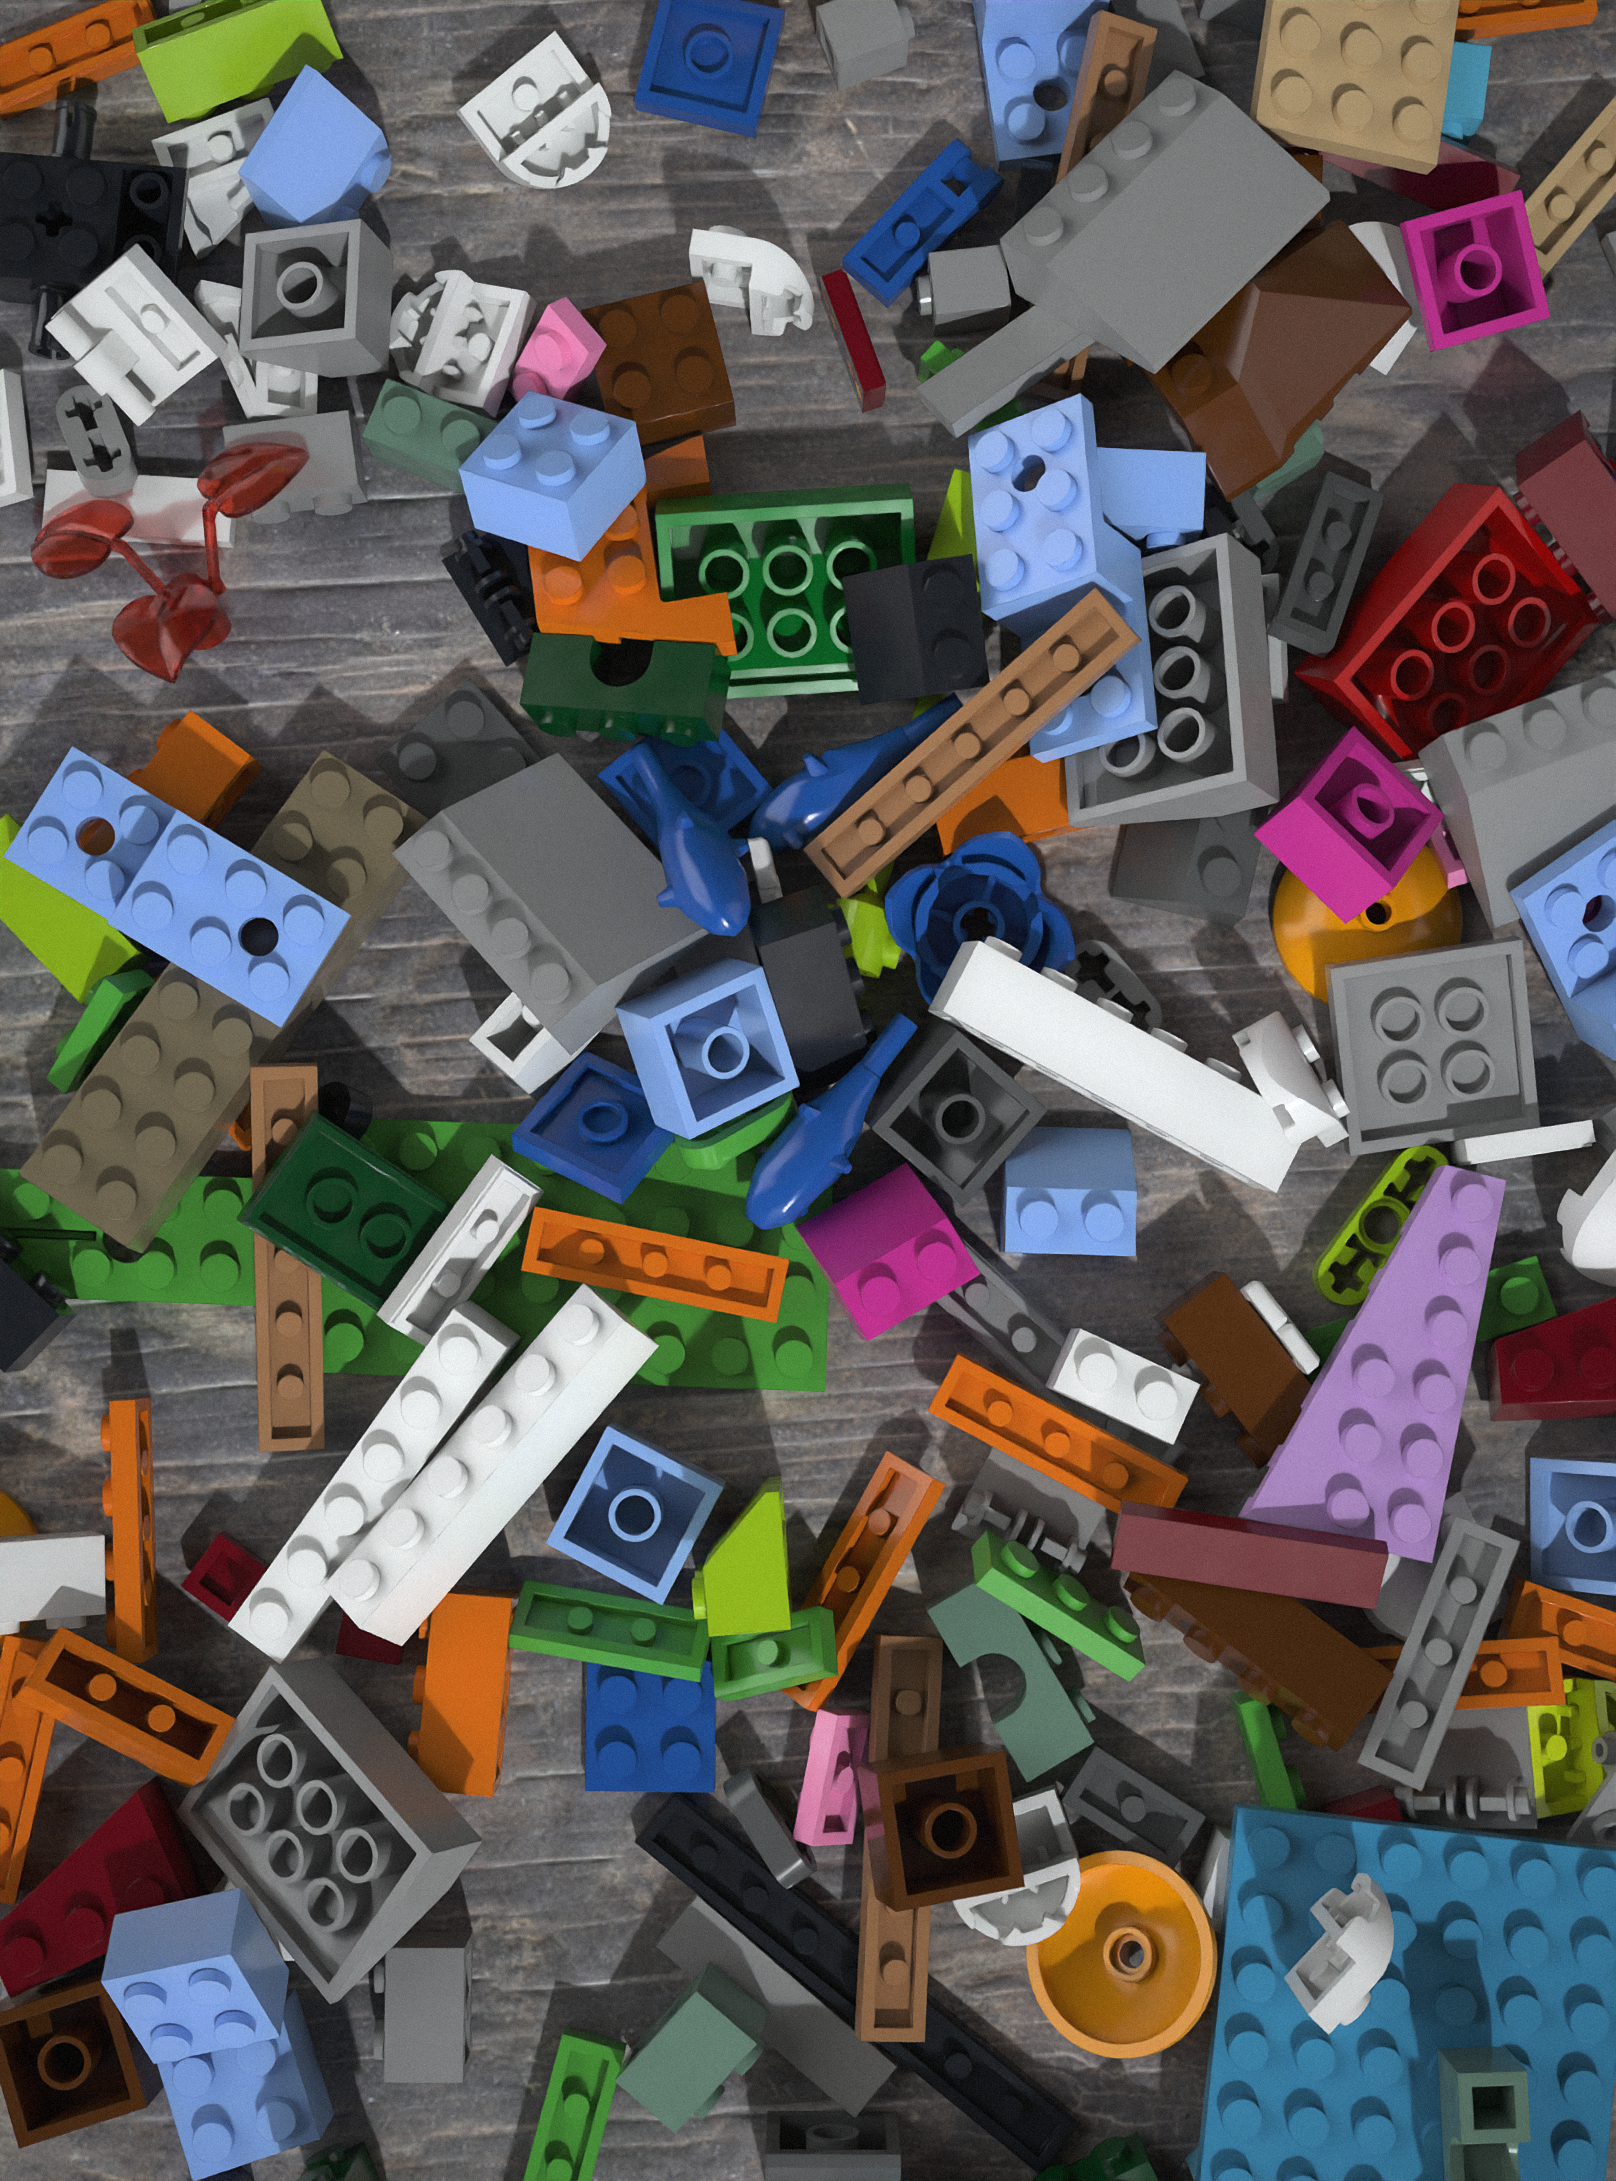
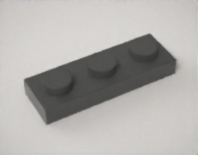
(1326, 565)

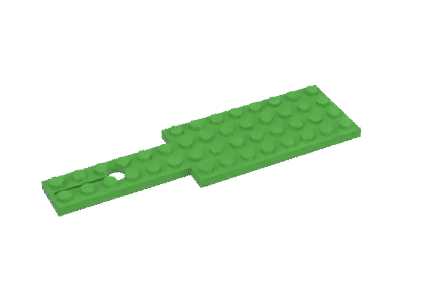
(209, 1259)

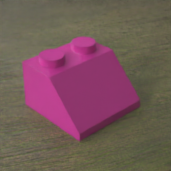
(1475, 271)
(1350, 826)
(887, 1252)

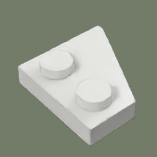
(213, 157)
(261, 387)

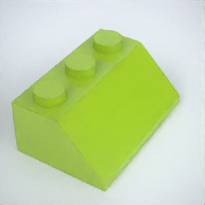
(747, 1570)

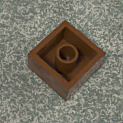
(663, 364)
(940, 1826)
(70, 2059)

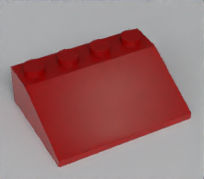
(1451, 627)

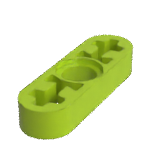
(1338, 1253)

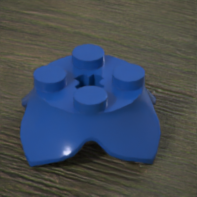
(984, 872)

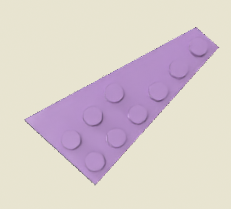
(1390, 1398)

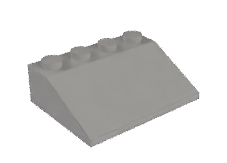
(1161, 223)
(1210, 697)
(1526, 787)
(552, 896)
(326, 1824)

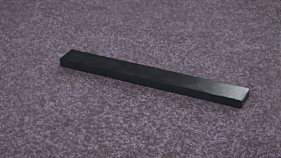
(826, 1958)

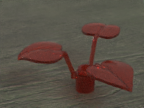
(186, 613)

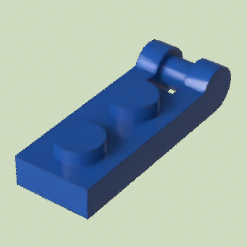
(921, 223)

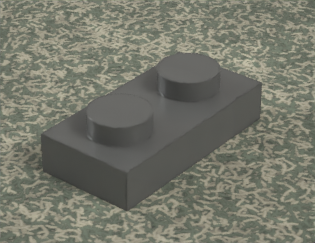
(1131, 1806)

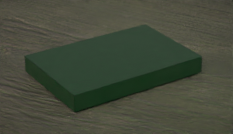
(345, 1211)

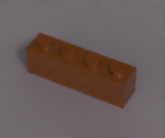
(1238, 1363)
(1273, 1648)

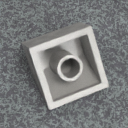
(317, 299)

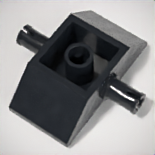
(77, 216)

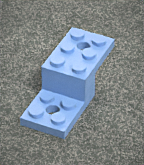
(1021, 51)
(1050, 551)
(177, 887)
(1577, 954)

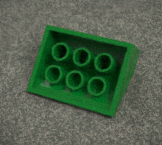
(784, 573)

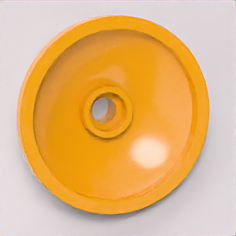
(1310, 935)
(1085, 1968)

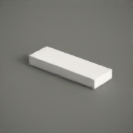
(162, 508)
(461, 1251)

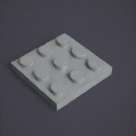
(1433, 1045)

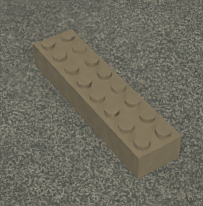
(186, 1053)

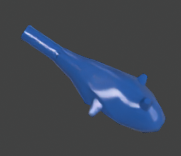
(837, 779)
(696, 854)
(820, 1137)

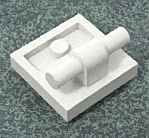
(135, 335)

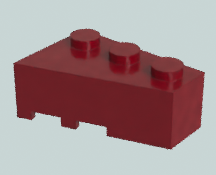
(1573, 492)
(1556, 1368)
(122, 1867)

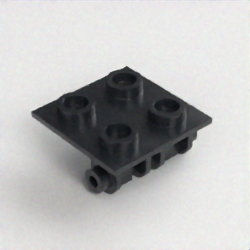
(498, 588)

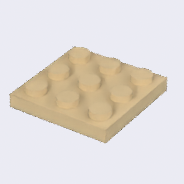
(1357, 77)

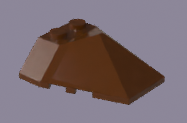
(1280, 354)

